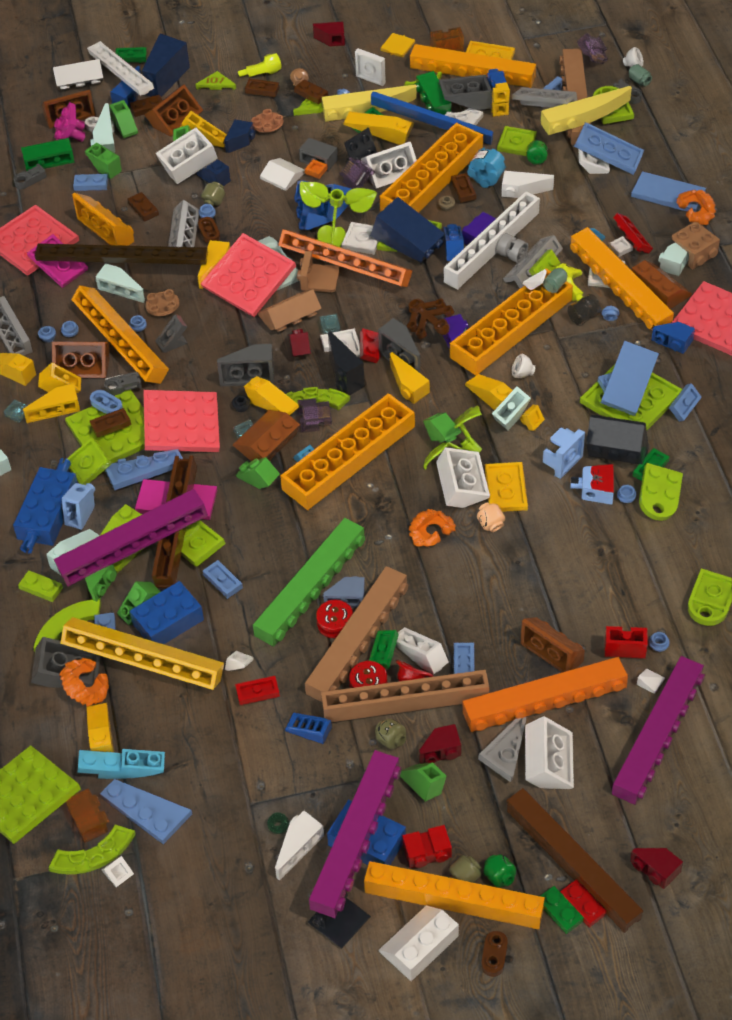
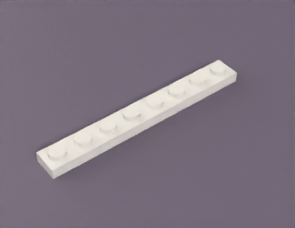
(120, 68)

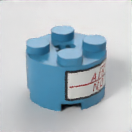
(486, 167)

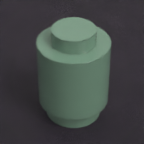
(640, 75)
(555, 280)

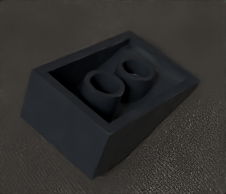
(346, 366)

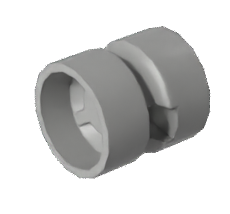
(512, 248)

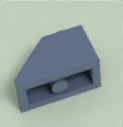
(348, 590)

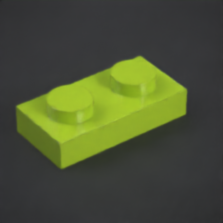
(547, 260)
(40, 586)

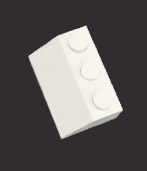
(78, 74)
(187, 155)
(390, 164)
(462, 477)
(548, 754)
(420, 941)

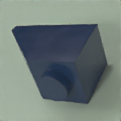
(239, 135)
(215, 172)

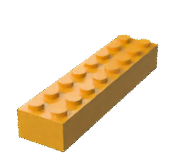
(434, 168)
(507, 326)
(347, 451)

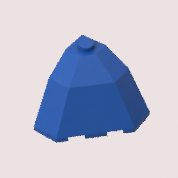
(318, 216)

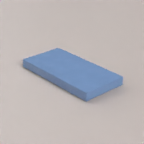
(609, 148)
(663, 190)
(629, 378)

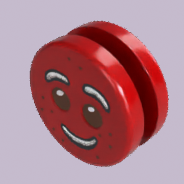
(332, 617)
(367, 674)

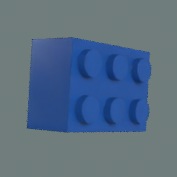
(167, 614)
(383, 844)

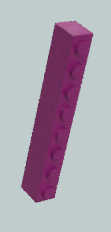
(130, 537)
(658, 730)
(355, 834)

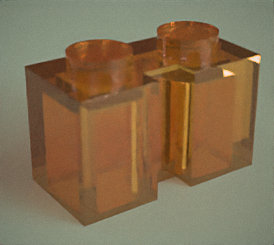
(448, 40)
(87, 816)

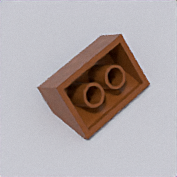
(84, 107)
(173, 110)
(661, 283)
(82, 358)
(267, 435)
(551, 645)

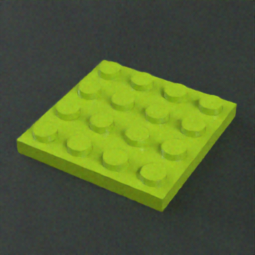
(654, 403)
(120, 442)
(31, 792)

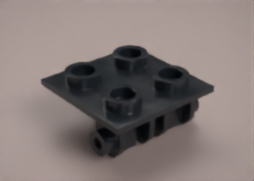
(360, 145)
(342, 927)

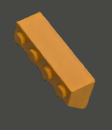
(102, 221)

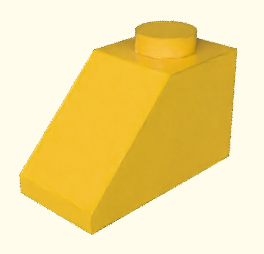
(56, 376)

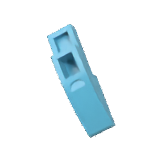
(121, 765)

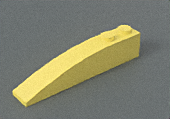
(338, 106)
(584, 110)

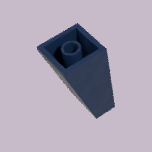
(166, 64)
(407, 231)

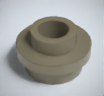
(446, 203)

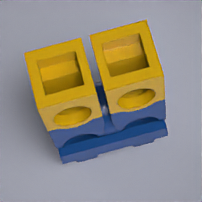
(500, 92)

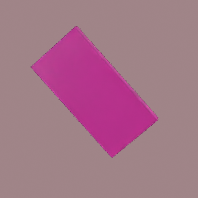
(154, 494)

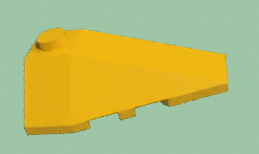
(385, 127)

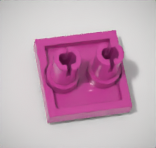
(68, 125)

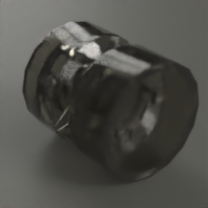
(584, 309)

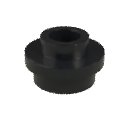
(241, 403)

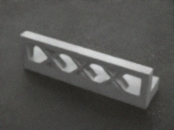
(544, 97)
(179, 225)
(520, 271)
(14, 329)

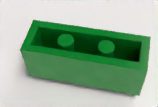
(431, 93)
(48, 154)

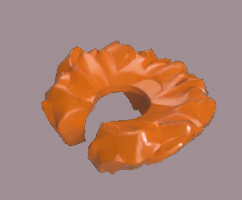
(704, 200)
(423, 520)
(75, 687)

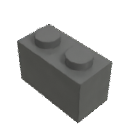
(318, 151)

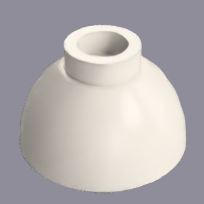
(633, 57)
(522, 367)

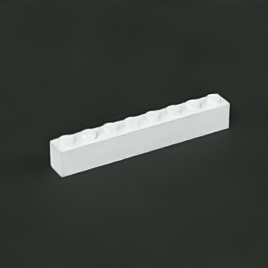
(484, 245)

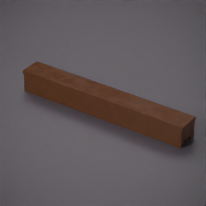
(170, 547)
(573, 859)

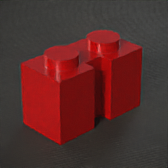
(625, 643)
(427, 847)

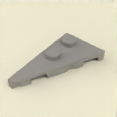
(503, 751)

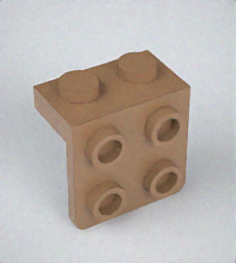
(698, 243)
(317, 276)

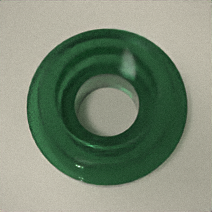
(278, 818)

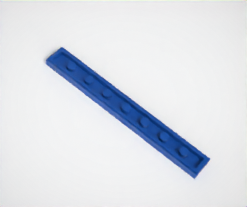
(425, 115)

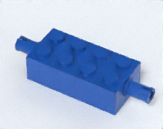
(42, 509)

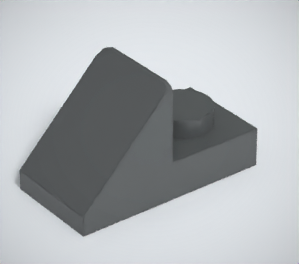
(172, 335)

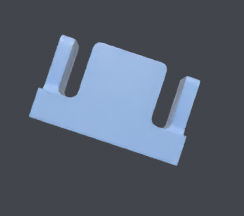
(568, 454)

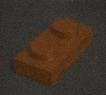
(262, 87)
(310, 91)
(142, 106)
(463, 187)
(143, 206)
(110, 422)

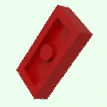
(369, 345)
(257, 690)
(584, 903)

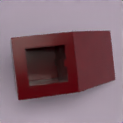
(329, 33)
(299, 342)
(441, 745)
(657, 864)

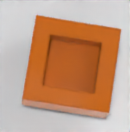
(316, 169)

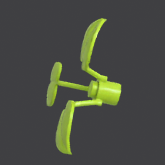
(315, 193)
(467, 444)

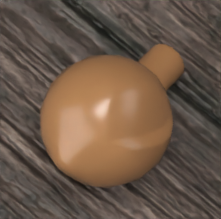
(298, 75)

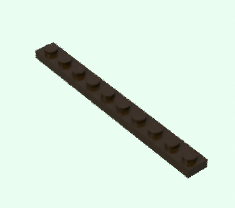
(122, 254)

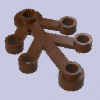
(418, 307)

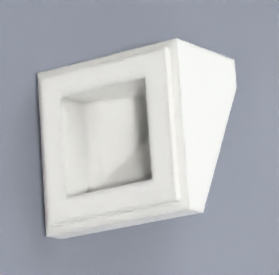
(536, 280)
(237, 661)
(650, 680)
(117, 871)

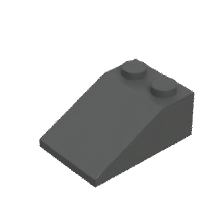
(468, 91)
(396, 338)
(245, 364)
(51, 659)

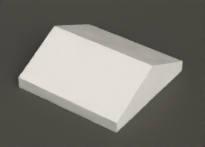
(593, 164)
(281, 173)

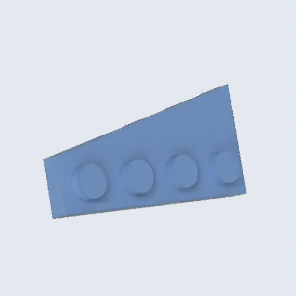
(133, 471)
(148, 811)

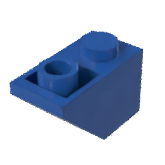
(674, 336)

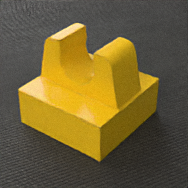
(532, 417)

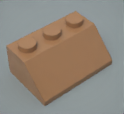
(290, 310)

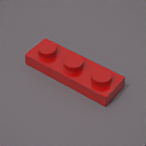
(632, 233)

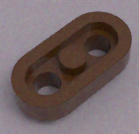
(208, 229)
(494, 952)

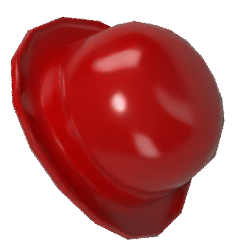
(407, 672)

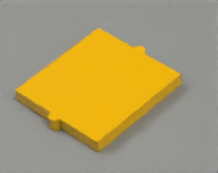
(397, 45)

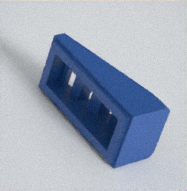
(317, 736)

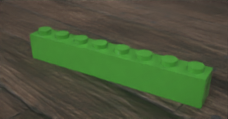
(309, 582)

